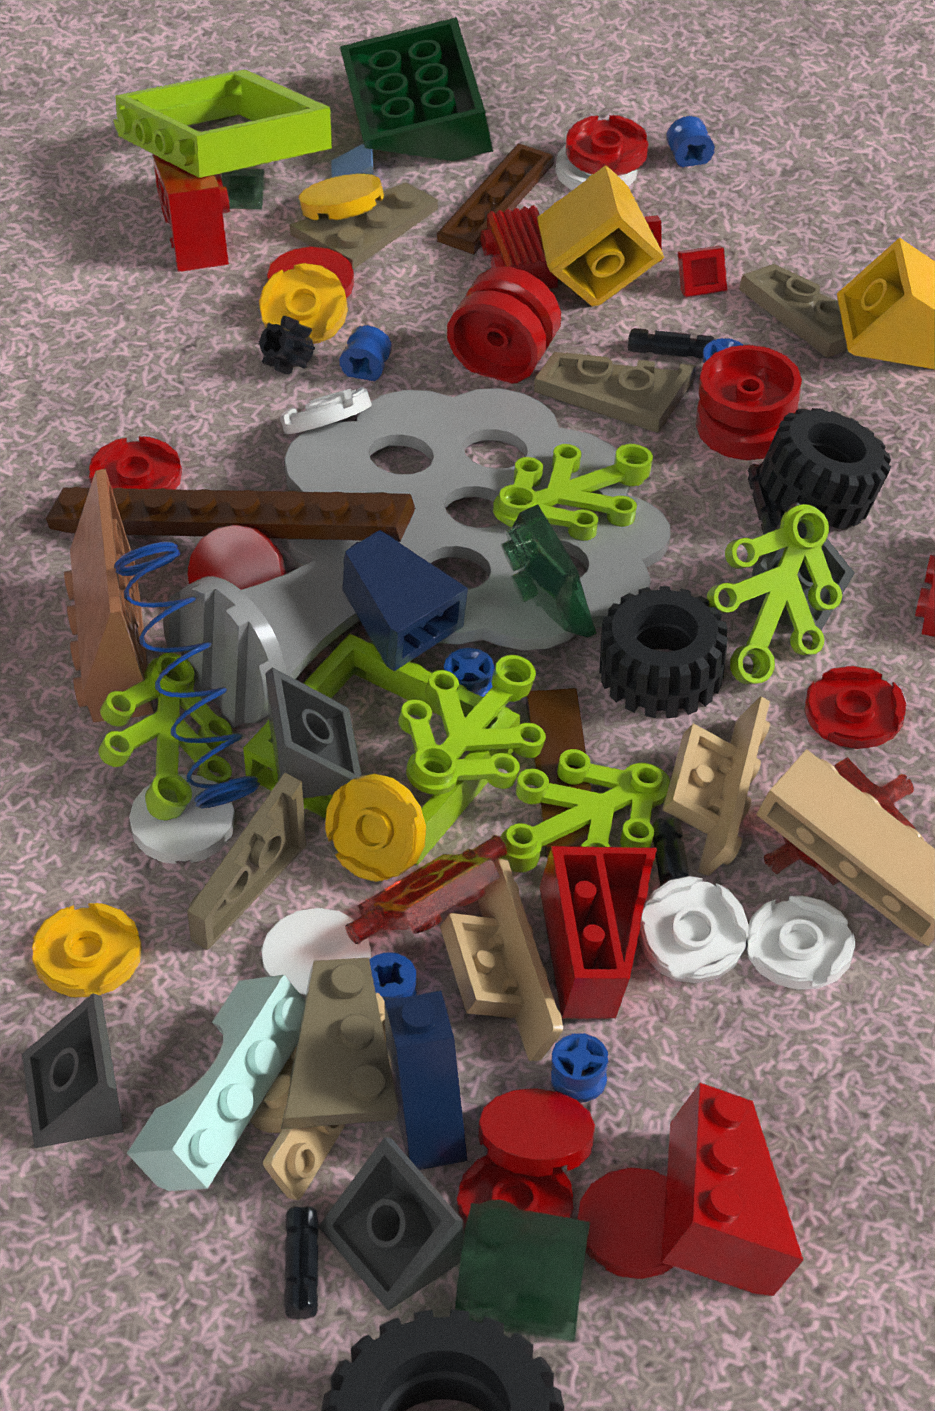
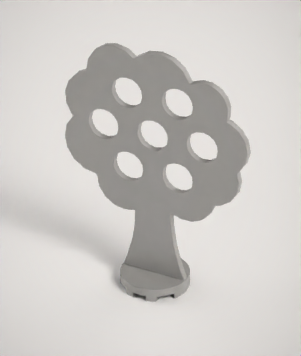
(303, 611)

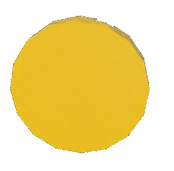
(341, 196)
(307, 295)
(375, 827)
(87, 964)

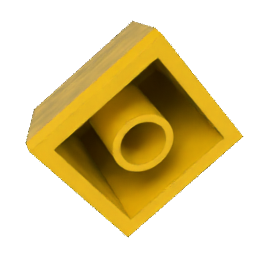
(598, 238)
(892, 308)

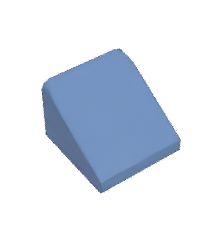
(353, 162)

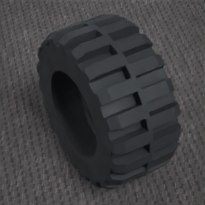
(443, 1362)

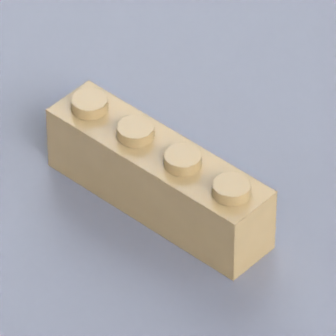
(856, 842)

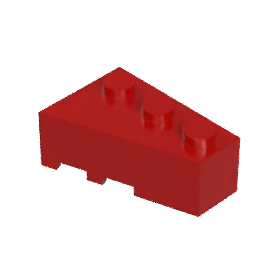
(195, 215)
(593, 923)
(725, 1197)

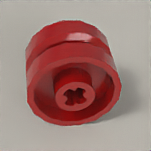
(504, 324)
(744, 399)

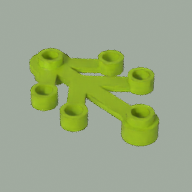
(630, 468)
(781, 588)
(438, 767)
(168, 792)
(587, 807)

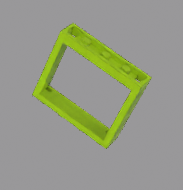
(280, 128)
(408, 682)

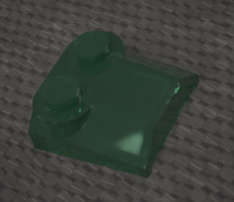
(546, 572)
(522, 1269)

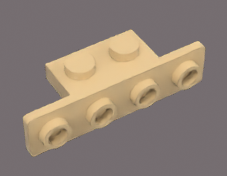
(714, 781)
(501, 966)
(297, 1151)

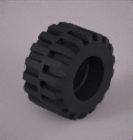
(825, 464)
(656, 677)

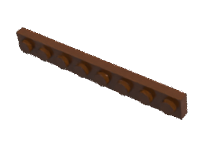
(272, 512)

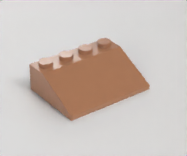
(102, 618)

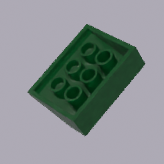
(418, 93)

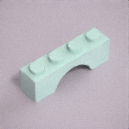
(196, 1131)

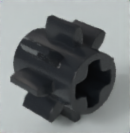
(286, 345)

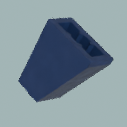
(401, 598)
(425, 1079)

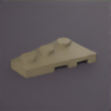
(371, 231)
(798, 306)
(623, 392)
(252, 864)
(341, 1051)

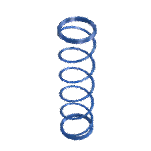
(215, 793)

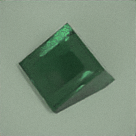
(245, 188)

